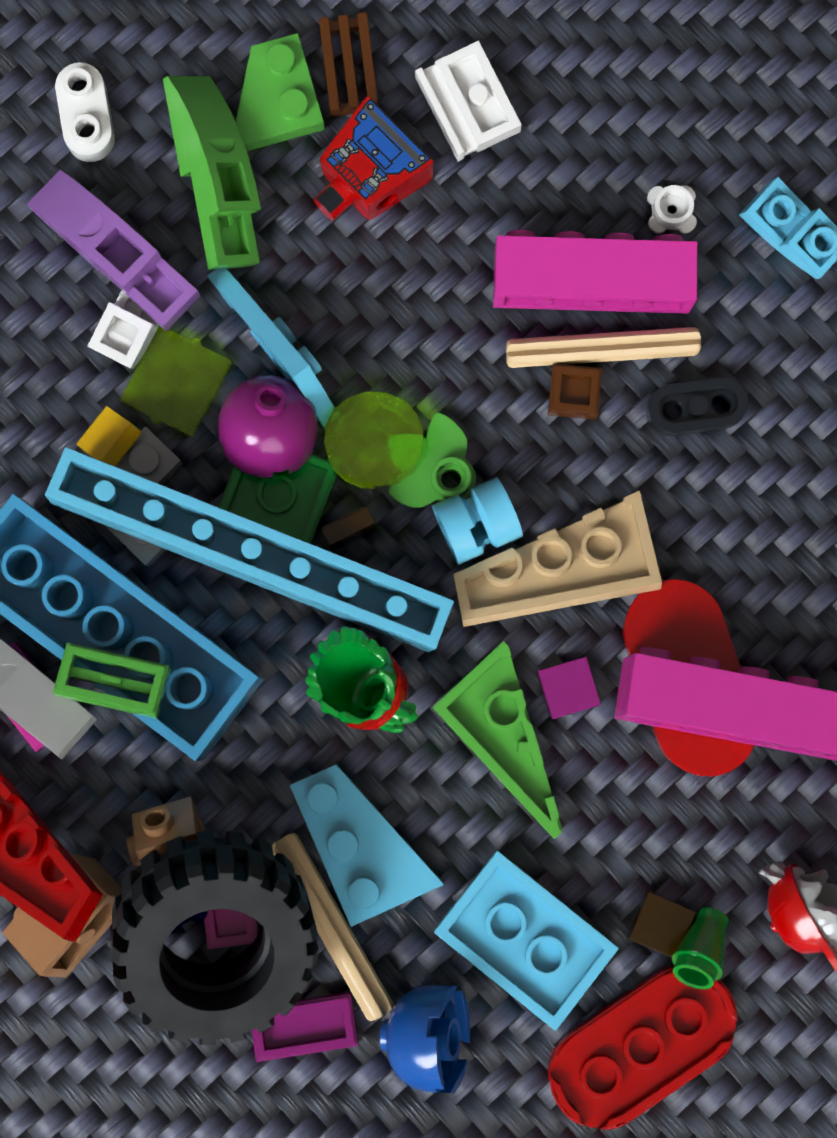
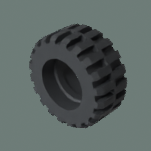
(222, 996)

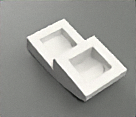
(123, 332)

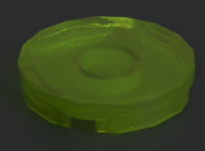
(373, 440)

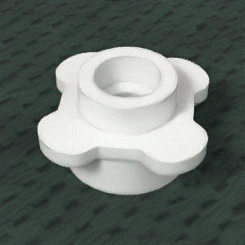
(678, 196)

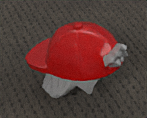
(803, 909)

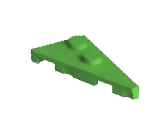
(494, 723)

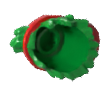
(360, 682)

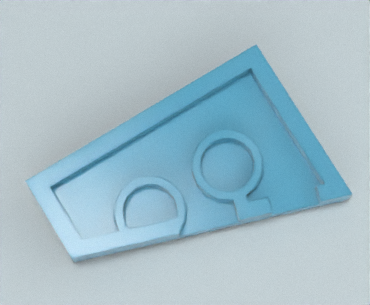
(359, 847)

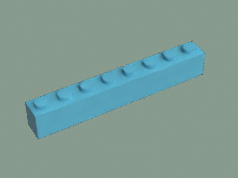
(248, 550)

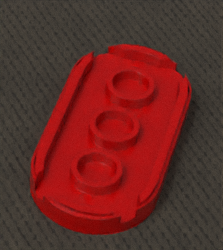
(688, 625)
(640, 1049)

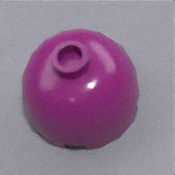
(267, 426)

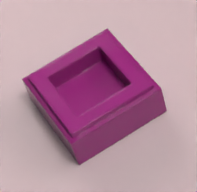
(568, 688)

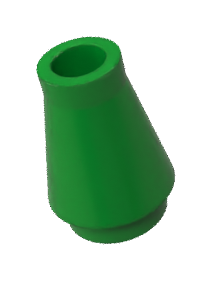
(701, 952)

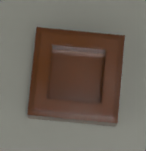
(574, 391)

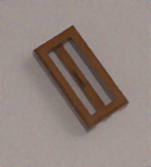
(344, 27)

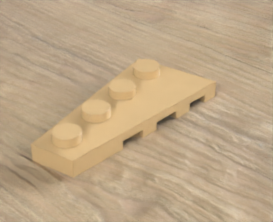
(580, 564)

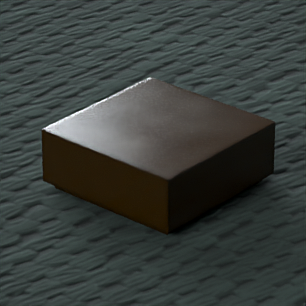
(348, 528)
(660, 924)

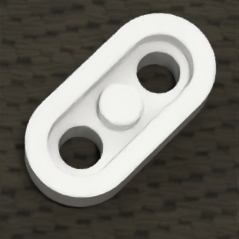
(85, 109)

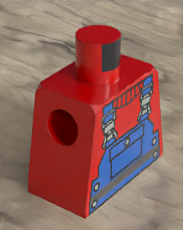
(371, 165)

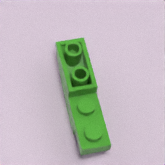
(220, 170)

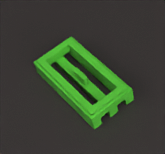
(154, 691)

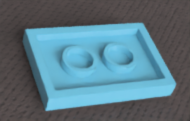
(525, 940)

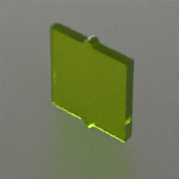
(176, 381)

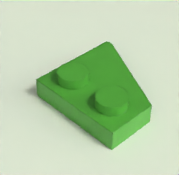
(277, 95)

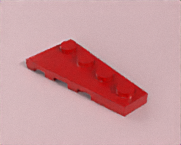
(39, 871)

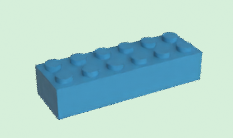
(72, 595)

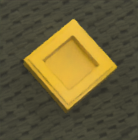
(109, 437)

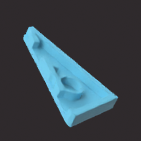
(277, 343)

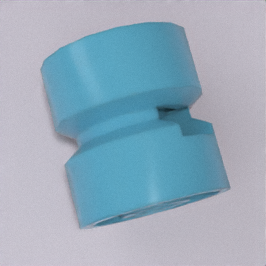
(477, 520)

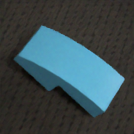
(792, 229)

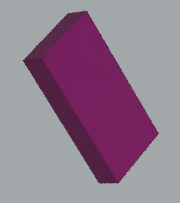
(309, 1028)

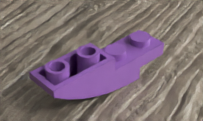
(114, 249)

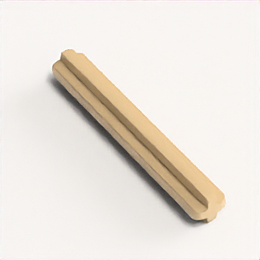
(603, 347)
(337, 933)

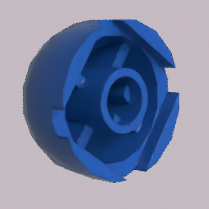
(426, 1036)

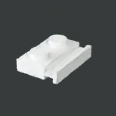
(468, 101)

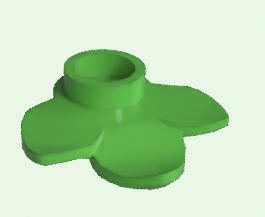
(442, 453)

